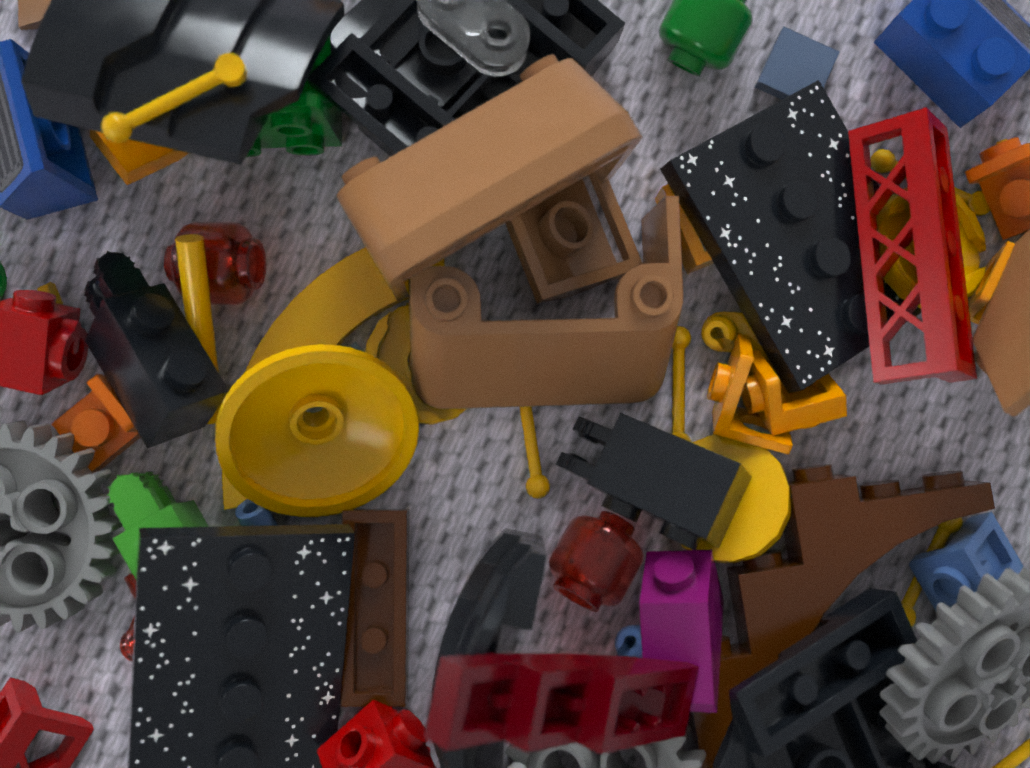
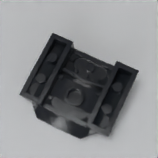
(126, 53)
(409, 83)
(496, 593)
(824, 696)

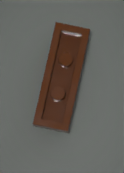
(378, 609)

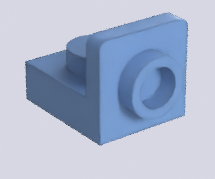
(973, 552)

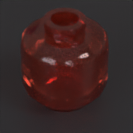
(233, 261)
(596, 560)

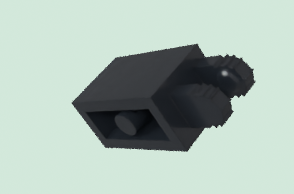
(149, 353)
(662, 477)

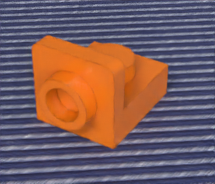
(1006, 185)
(98, 424)

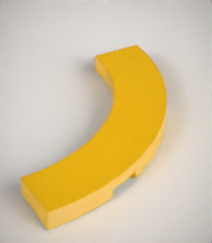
(324, 315)

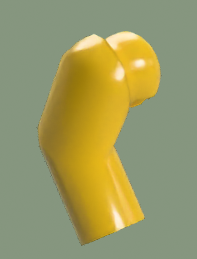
(722, 329)

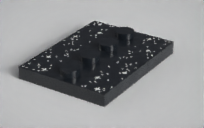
(784, 231)
(238, 645)

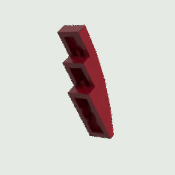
(559, 701)

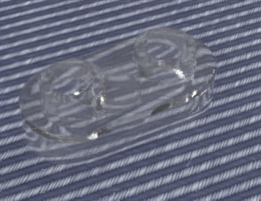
(465, 28)

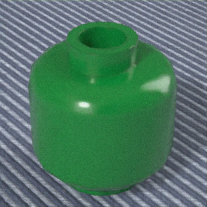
(704, 33)

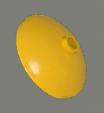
(324, 458)

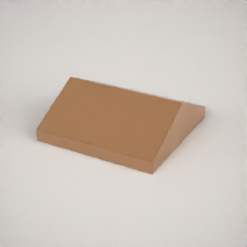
(566, 244)

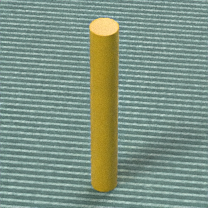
(196, 294)

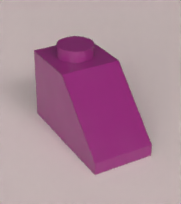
(684, 616)

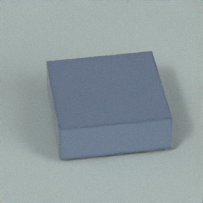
(794, 64)

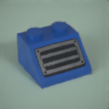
(959, 51)
(40, 159)

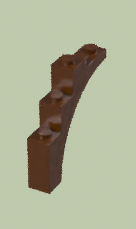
(828, 545)

